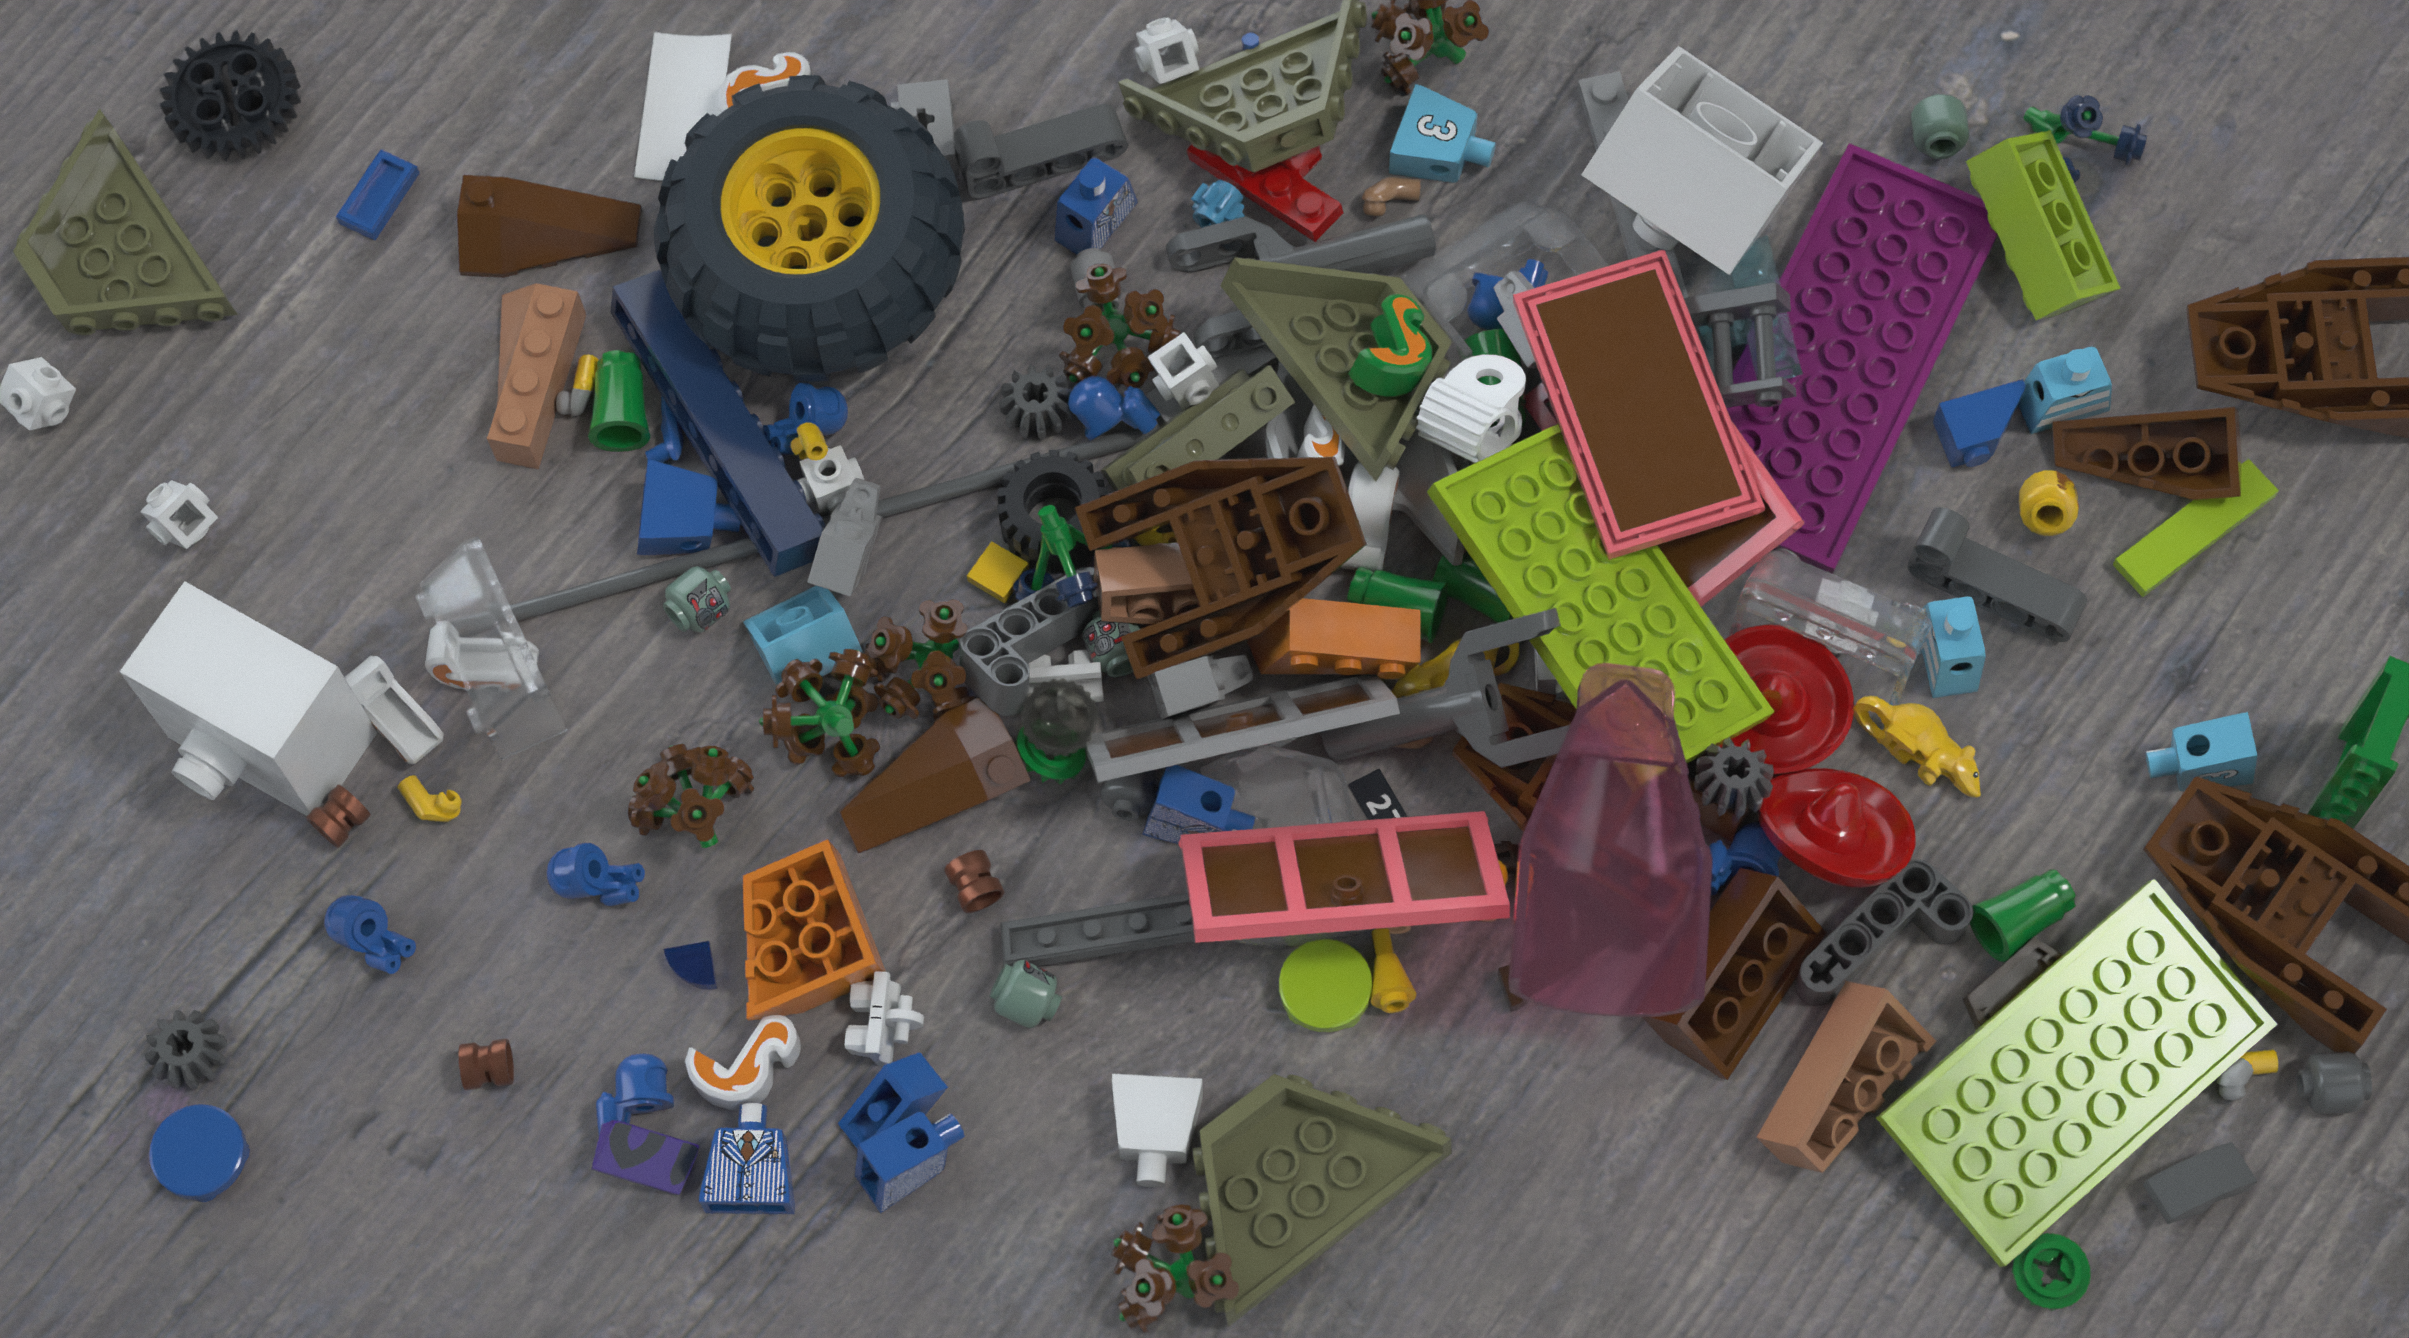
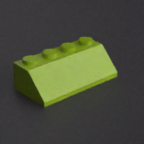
(2042, 224)

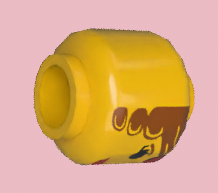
(2048, 503)

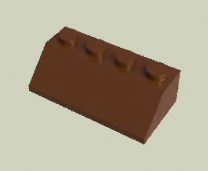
(1753, 957)

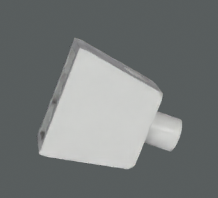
(1155, 1121)

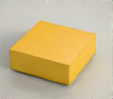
(997, 572)

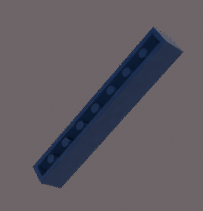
(718, 424)

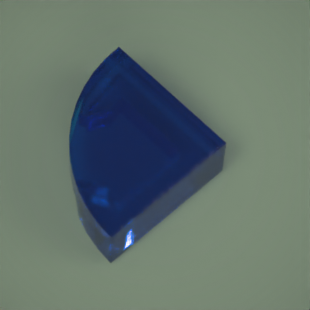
(693, 964)

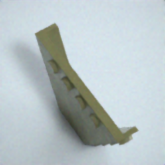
(1263, 99)
(111, 248)
(1317, 328)
(1298, 1175)

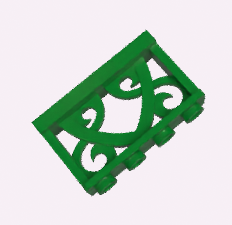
(2370, 741)

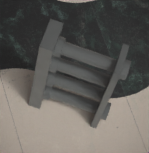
(1719, 312)

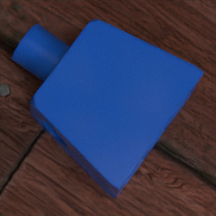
(680, 511)

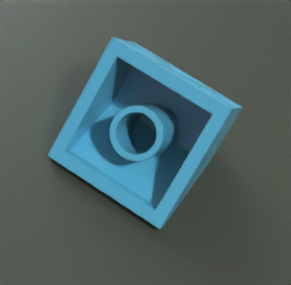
(802, 629)

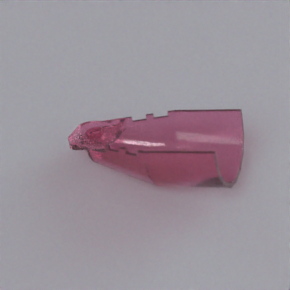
(1614, 861)

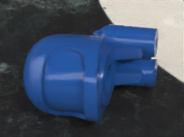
(1485, 304)
(821, 406)
(1102, 407)
(1748, 851)
(586, 873)
(362, 927)
(639, 1089)

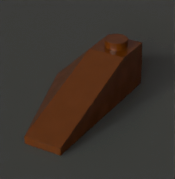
(528, 224)
(2168, 452)
(945, 771)

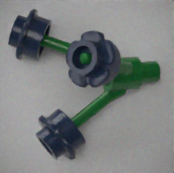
(2083, 119)
(1059, 539)

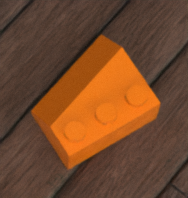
(1340, 640)
(804, 934)

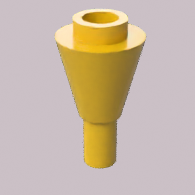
(1390, 984)

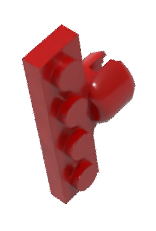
(1279, 189)

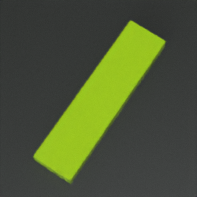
(2192, 532)

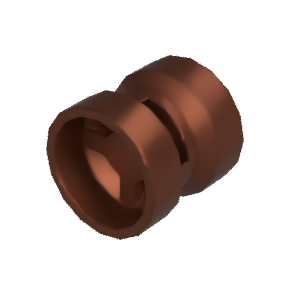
(338, 816)
(974, 881)
(486, 1064)

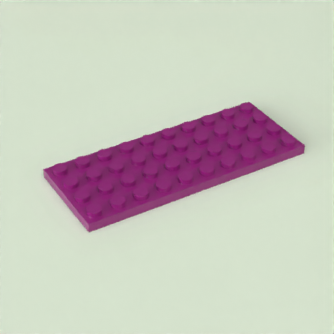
(1869, 317)

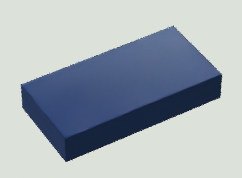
(377, 194)

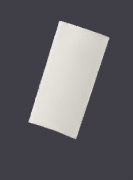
(679, 92)

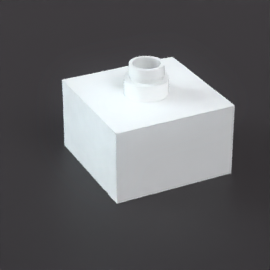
(1700, 161)
(246, 704)

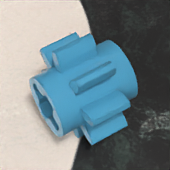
(1216, 203)

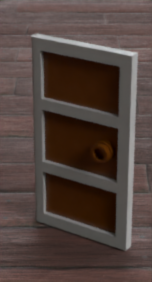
(1239, 725)

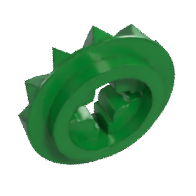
(1058, 769)
(2072, 1267)

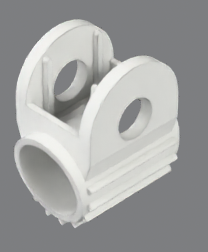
(1462, 409)

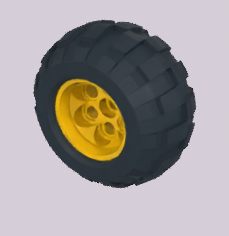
(791, 146)

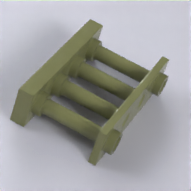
(1204, 429)

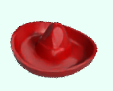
(1805, 691)
(1838, 826)

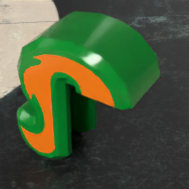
(1402, 350)

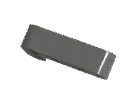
(1036, 151)
(1993, 580)
(1003, 645)
(1874, 937)

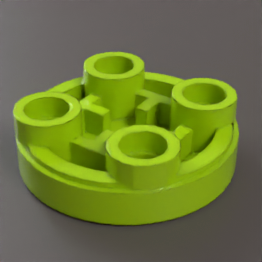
(1325, 985)

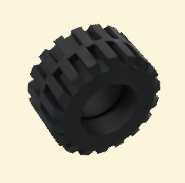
(1036, 482)

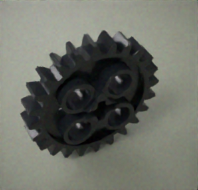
(190, 104)

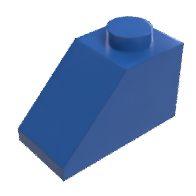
(1976, 423)
(892, 1096)

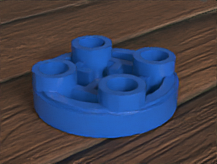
(198, 1152)

